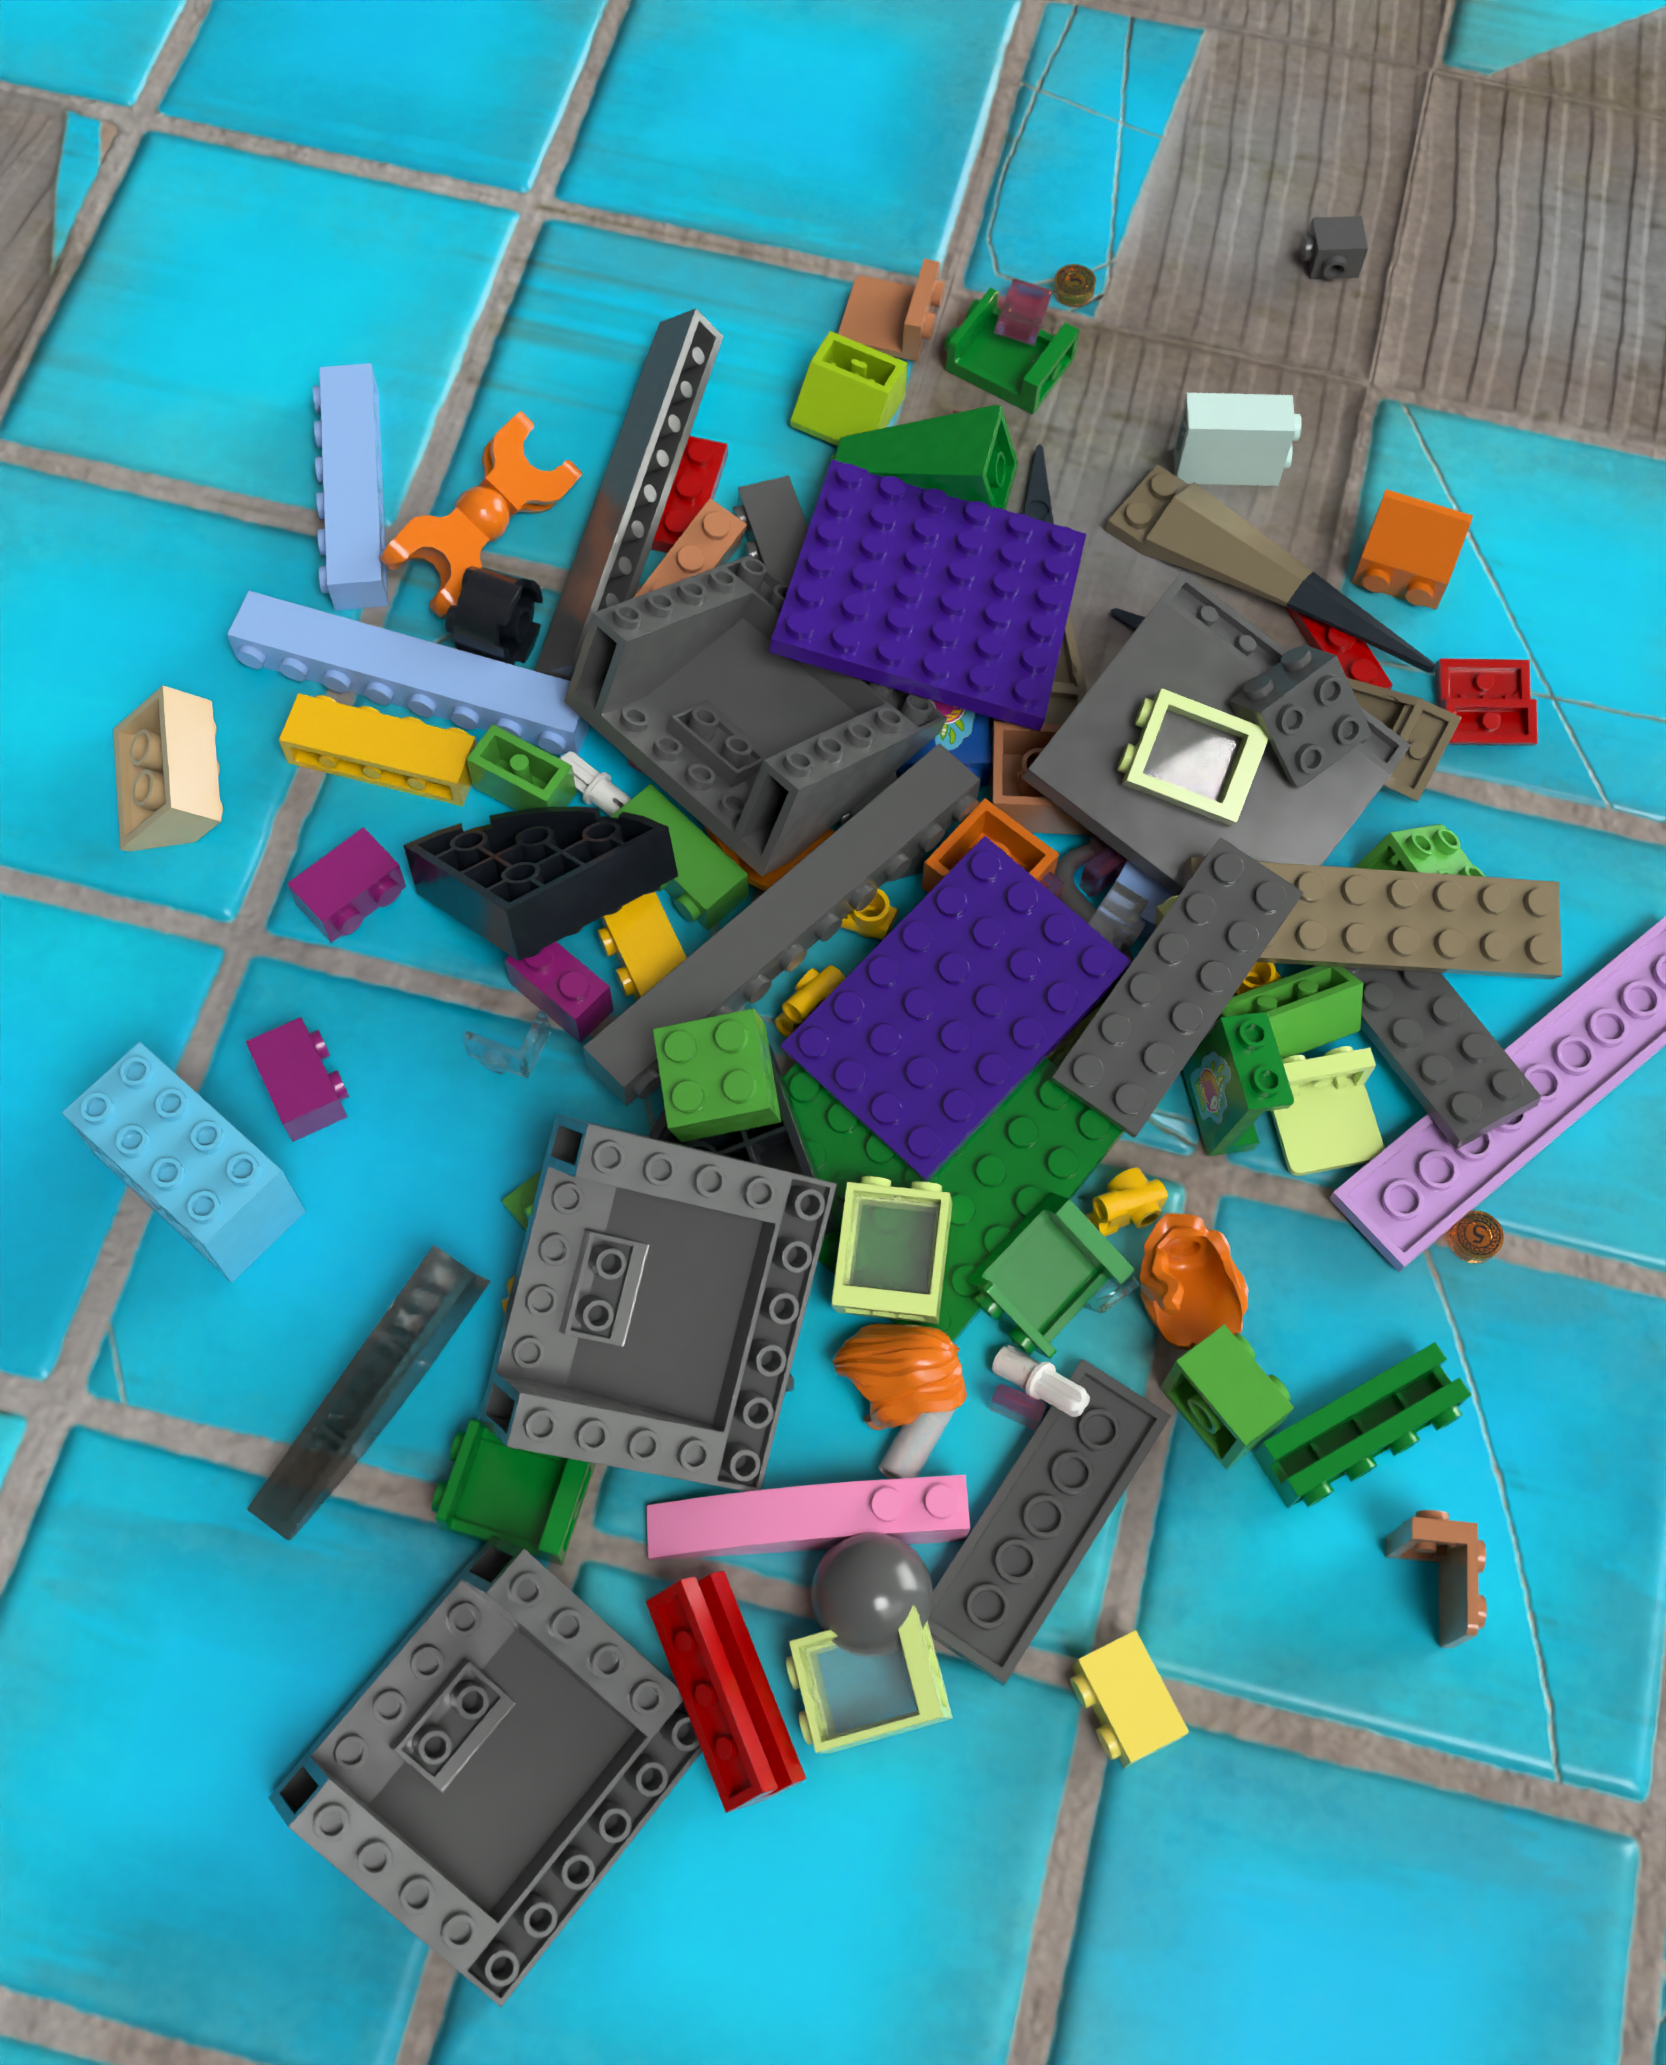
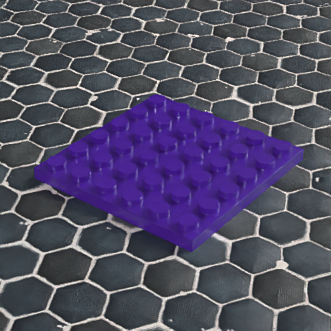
(931, 595)

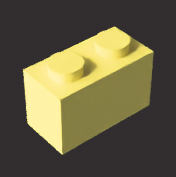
(1127, 1700)

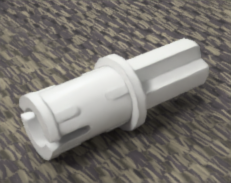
(595, 786)
(1040, 1380)

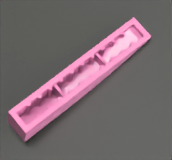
(809, 1517)

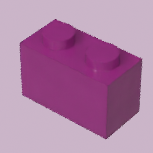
(347, 885)
(562, 989)
(297, 1079)

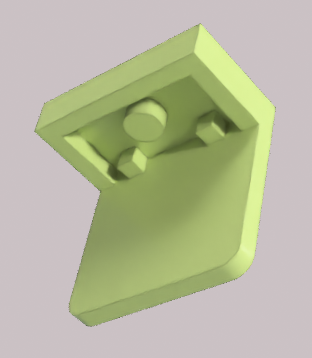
(1331, 1112)

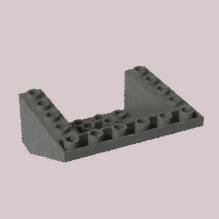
(1206, 654)
(737, 733)
(655, 1307)
(493, 1767)

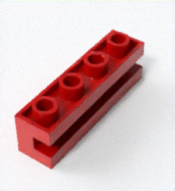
(725, 1691)

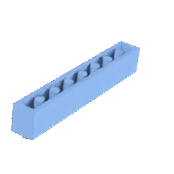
(405, 672)

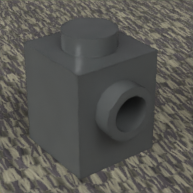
(1334, 247)

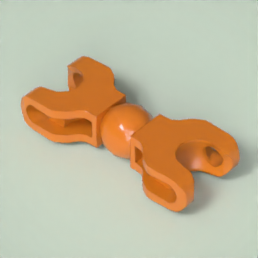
(481, 512)

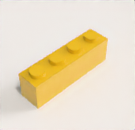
(378, 748)
(642, 944)

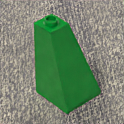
(957, 453)

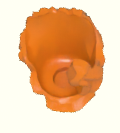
(1190, 1281)
(902, 1372)

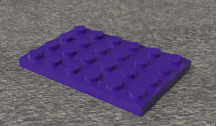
(956, 1008)

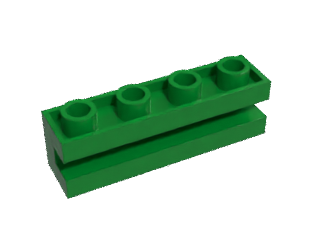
(1361, 1426)

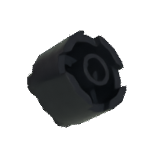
(495, 615)

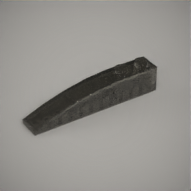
(370, 1390)

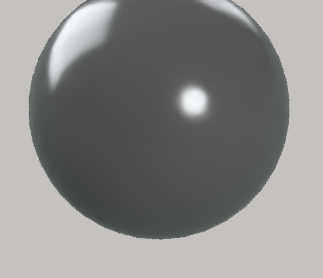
(868, 1589)

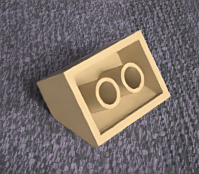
(167, 771)

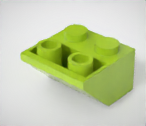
(848, 390)

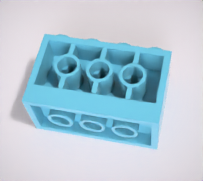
(185, 1161)

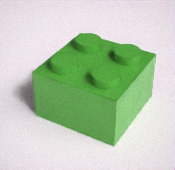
(716, 1075)
(1227, 1395)

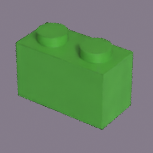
(519, 772)

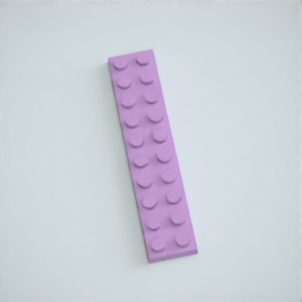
(1573, 1061)

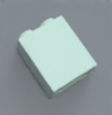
(1235, 438)

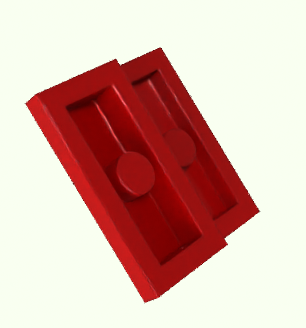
(1490, 698)

